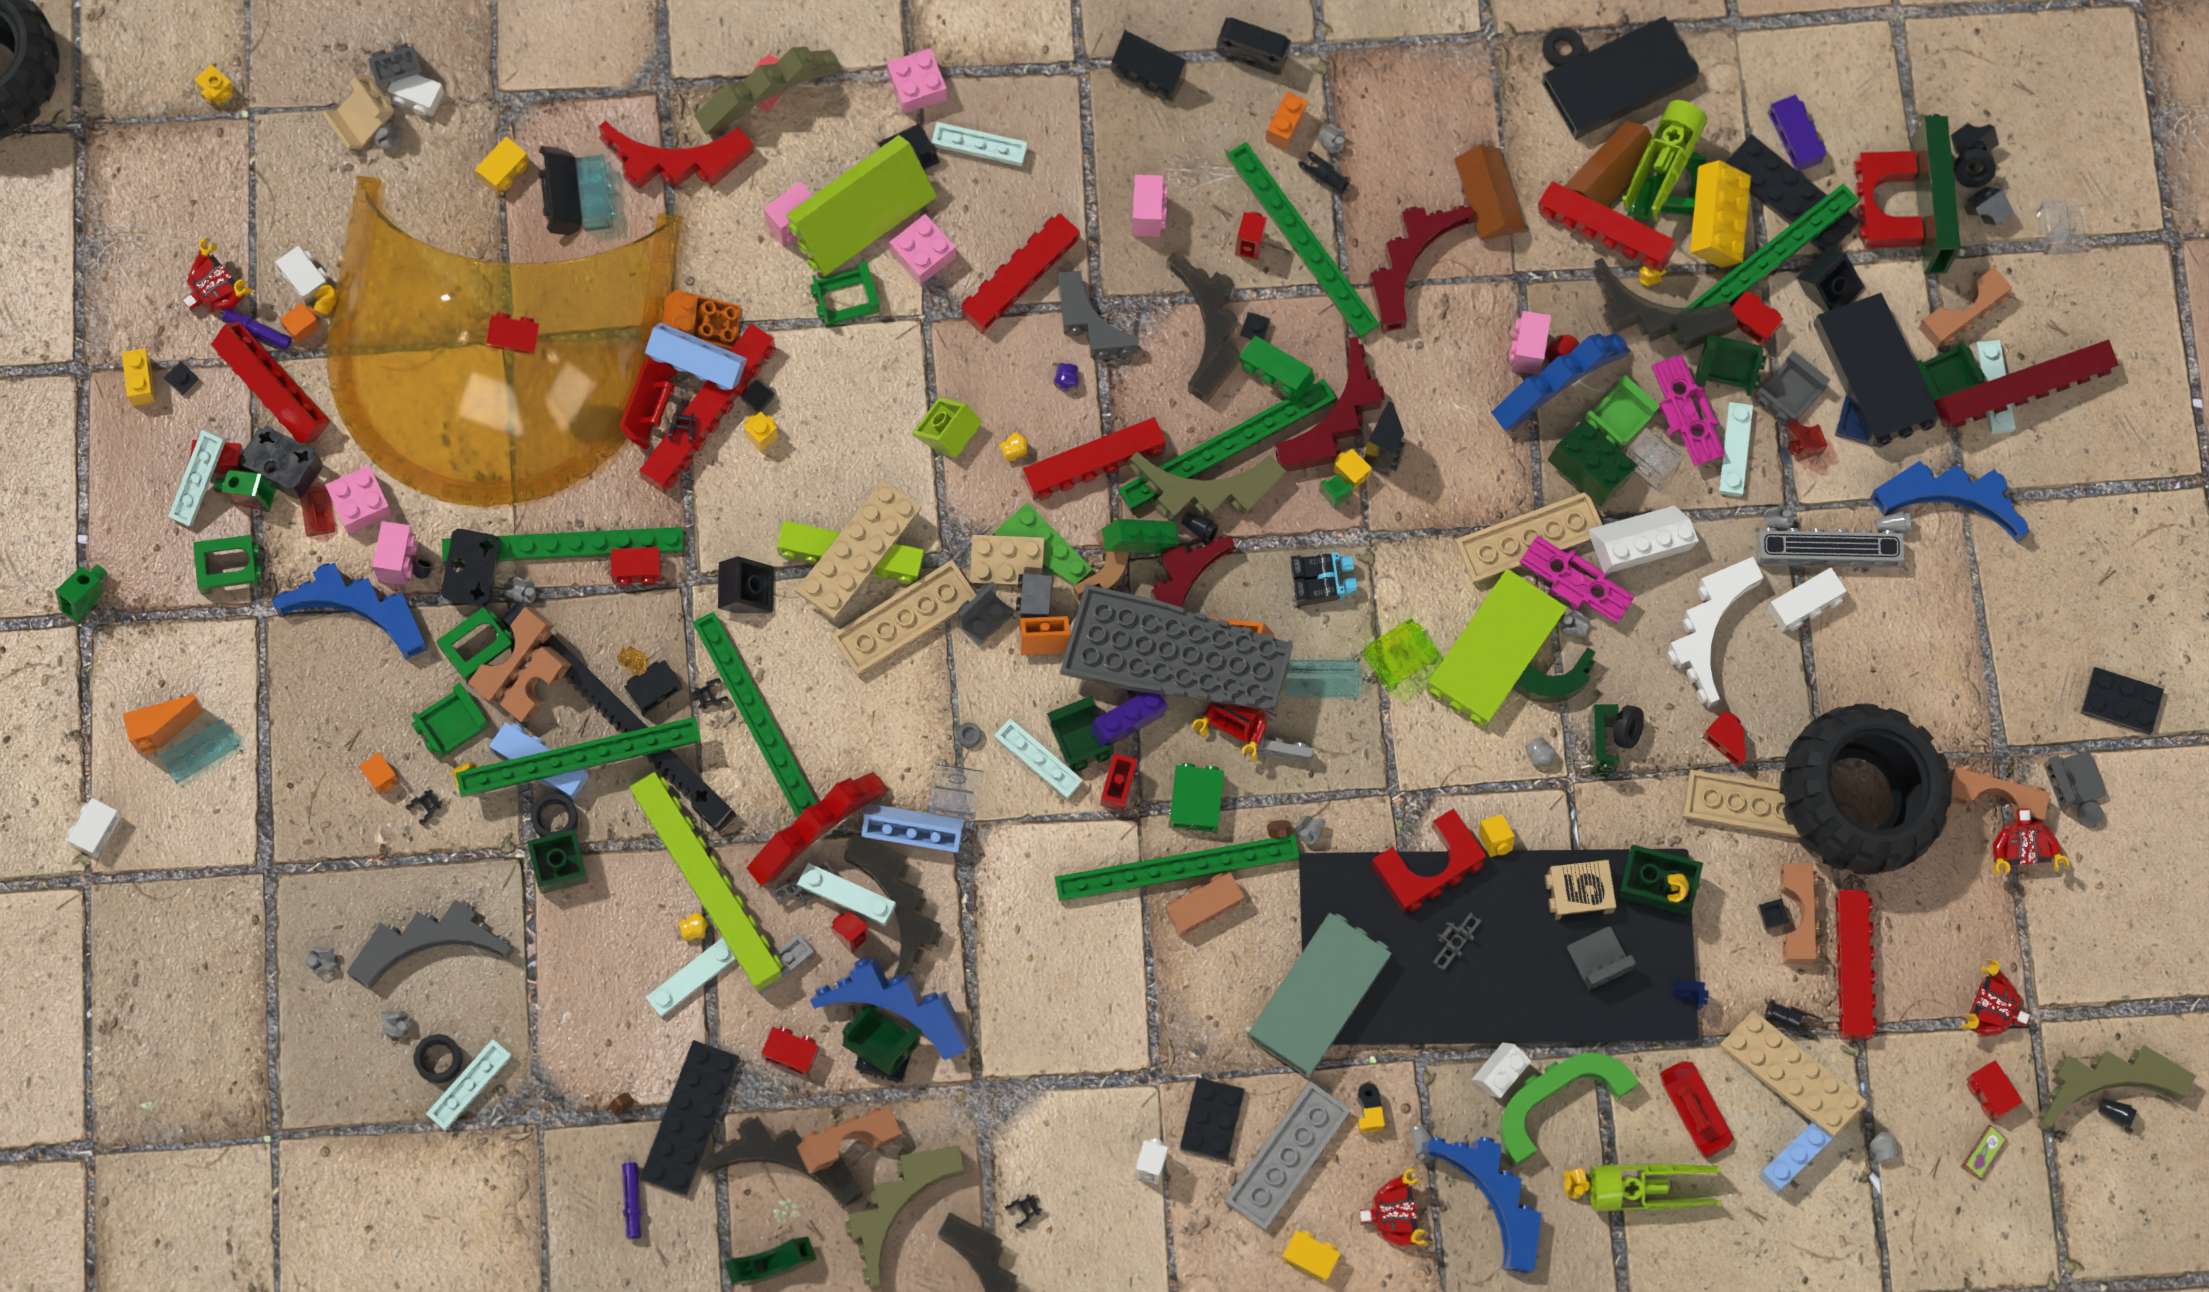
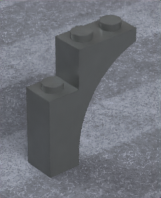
(1080, 317)

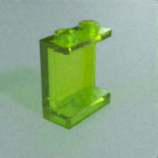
(1400, 654)

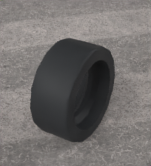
(547, 800)
(426, 1043)

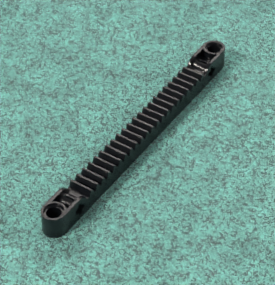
(714, 810)

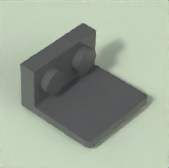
(395, 64)
(983, 614)
(2074, 779)
(1600, 958)

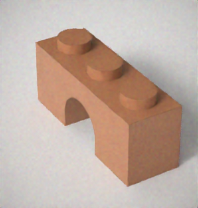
(521, 697)

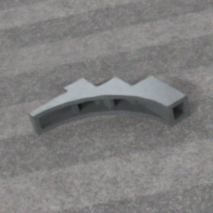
(456, 927)

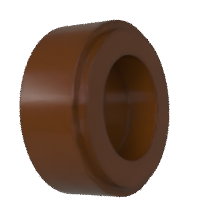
(1279, 829)
(621, 1103)

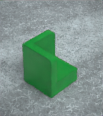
(1336, 490)

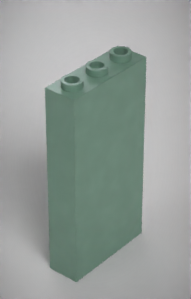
(1319, 994)

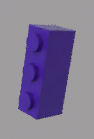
(1797, 133)
(1128, 718)

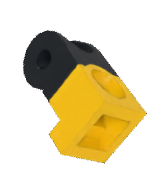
(1369, 1099)

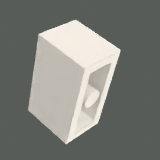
(416, 93)
(301, 273)
(93, 828)
(1501, 1070)
(1151, 1161)

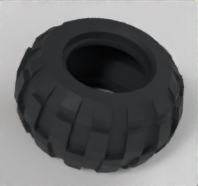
(34, 65)
(1906, 761)

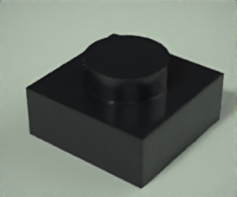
(1255, 325)
(181, 378)
(757, 396)
(1773, 914)

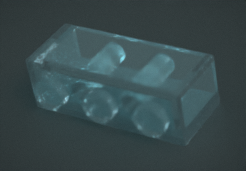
(595, 192)

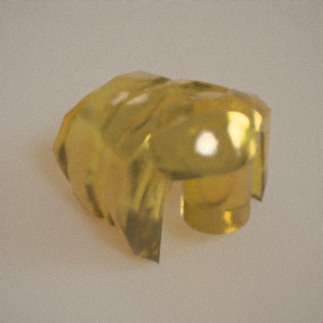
(631, 658)

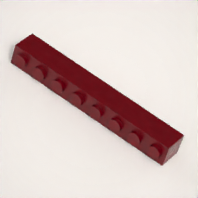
(2026, 383)

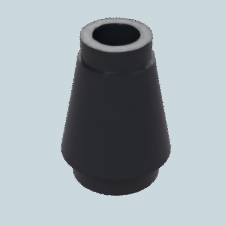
(1200, 526)
(2118, 1112)

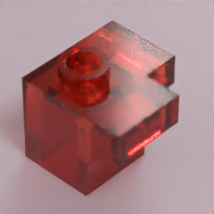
(1805, 441)

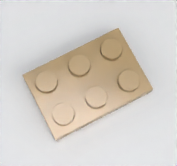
(1004, 558)

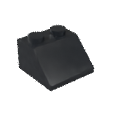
(1830, 280)
(745, 586)

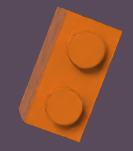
(1286, 120)
(1044, 635)

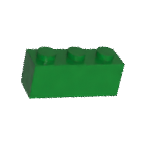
(1276, 368)
(1140, 536)

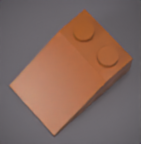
(158, 724)

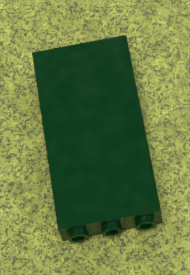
(1936, 194)

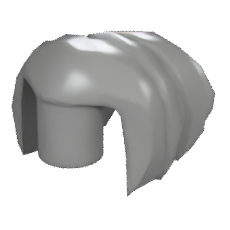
(387, 137)
(1332, 138)
(1779, 518)
(522, 591)
(1575, 624)
(1540, 752)
(1310, 829)
(321, 960)
(395, 1023)
(1884, 1147)

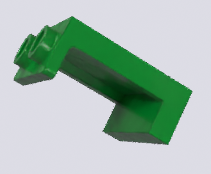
(450, 722)
(1196, 798)

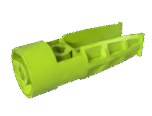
(1679, 125)
(1609, 1187)

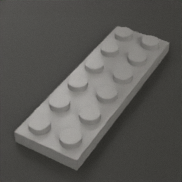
(1287, 1156)

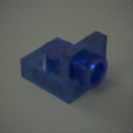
(1688, 989)

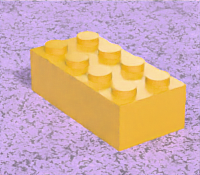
(1720, 214)

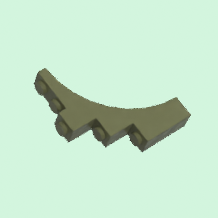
(764, 82)
(1207, 495)
(2146, 1071)
(872, 1226)

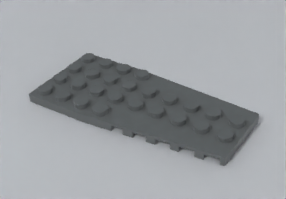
(1173, 652)

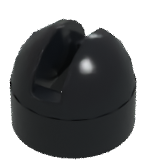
(422, 568)

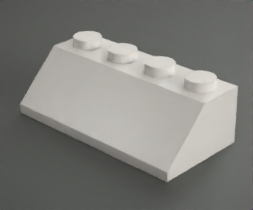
(1642, 539)

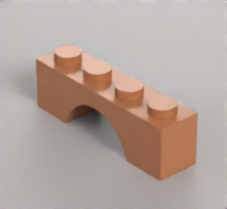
(1943, 324)
(529, 631)
(1971, 785)
(1798, 883)
(874, 1129)

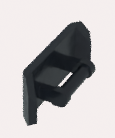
(560, 191)

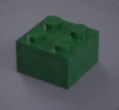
(557, 861)

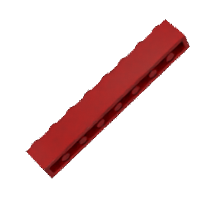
(708, 408)

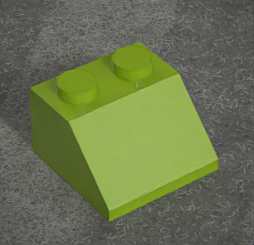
(947, 427)

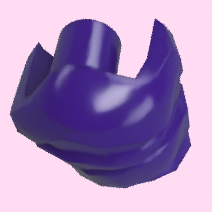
(1066, 376)

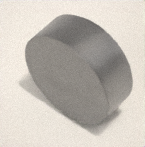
(969, 735)
(2090, 814)

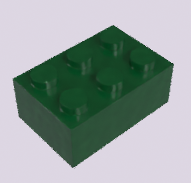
(1592, 462)
(1647, 882)

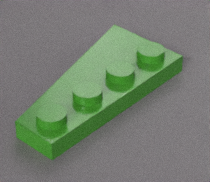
(1057, 552)

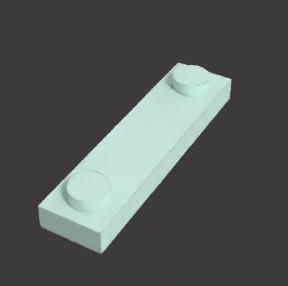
(979, 144)
(1992, 364)
(1735, 449)
(197, 477)
(1038, 759)
(846, 894)
(691, 978)
(469, 1085)

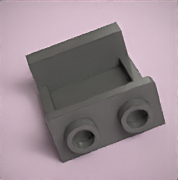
(1792, 389)

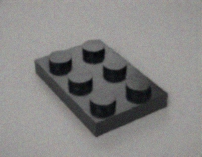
(2122, 700)
(1212, 1119)

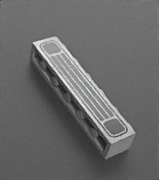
(1830, 548)

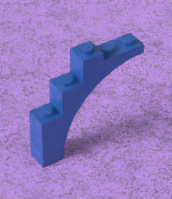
(1560, 374)
(1954, 487)
(360, 598)
(932, 1015)
(1502, 1190)

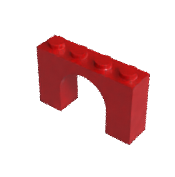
(1877, 227)
(1410, 889)

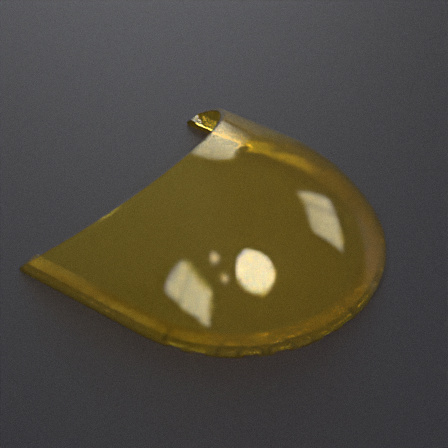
(475, 417)

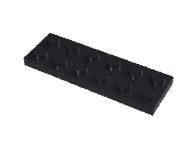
(1786, 190)
(689, 1118)

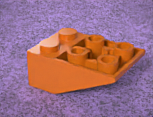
(703, 318)

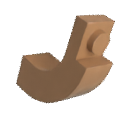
(1111, 573)

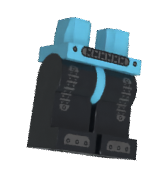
(1320, 578)

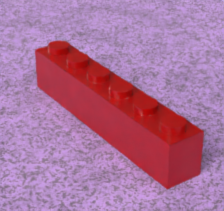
(1606, 227)
(1020, 273)
(270, 383)
(1093, 459)
(1854, 965)

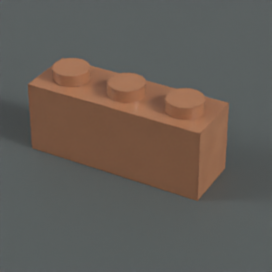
(1204, 903)

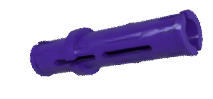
(258, 330)
(631, 1199)

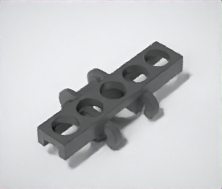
(797, 893)
(1449, 945)

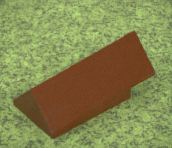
(1613, 165)
(1489, 192)

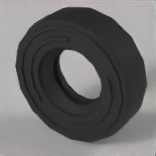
(1562, 34)
(1974, 156)
(1628, 726)

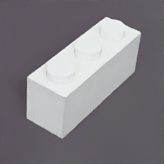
(1807, 600)

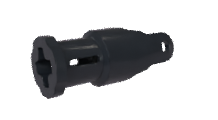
(1325, 173)
(1787, 1016)

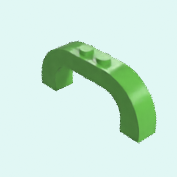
(1598, 1066)

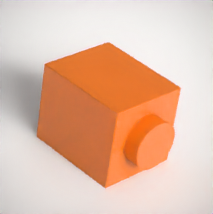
(300, 322)
(379, 774)

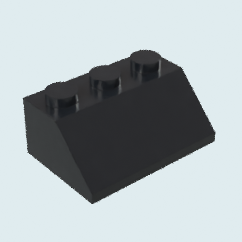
(1148, 66)
(1386, 442)

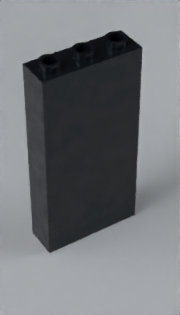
(1620, 77)
(1876, 370)

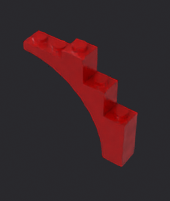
(675, 166)
(812, 824)

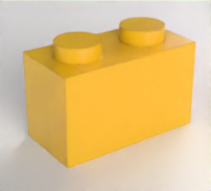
(502, 166)
(138, 377)
(1311, 1256)

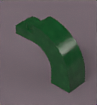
(1555, 689)
(771, 1263)

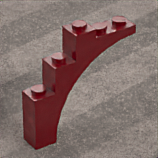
(1419, 232)
(1343, 421)
(1186, 568)

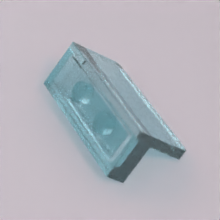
(1322, 678)
(199, 751)

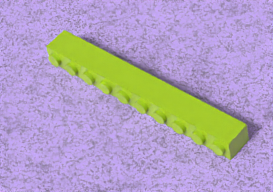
(706, 882)

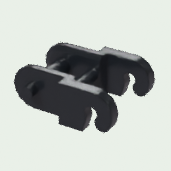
(682, 417)
(698, 691)
(436, 805)
(1029, 1199)

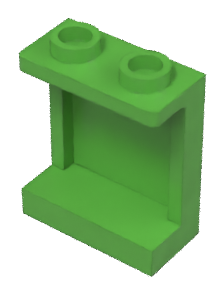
(1623, 413)

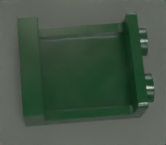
(1730, 363)
(1950, 372)
(1600, 717)
(1073, 734)
(880, 1040)

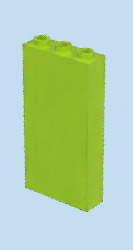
(860, 206)
(1496, 648)

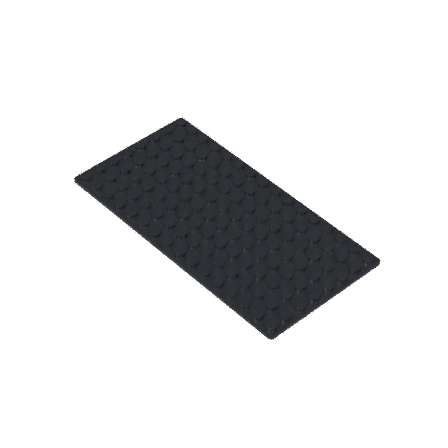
(1517, 971)

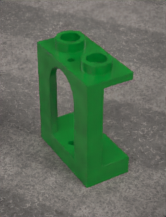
(1682, 205)
(825, 285)
(248, 575)
(500, 645)

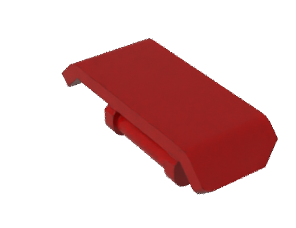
(647, 401)
(1696, 1108)

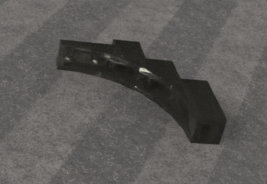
(1654, 320)
(1219, 324)
(886, 870)
(757, 1146)
(980, 1251)

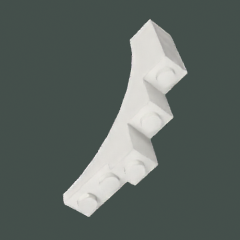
(1694, 650)

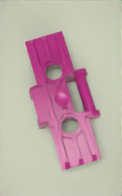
(1683, 414)
(1573, 584)

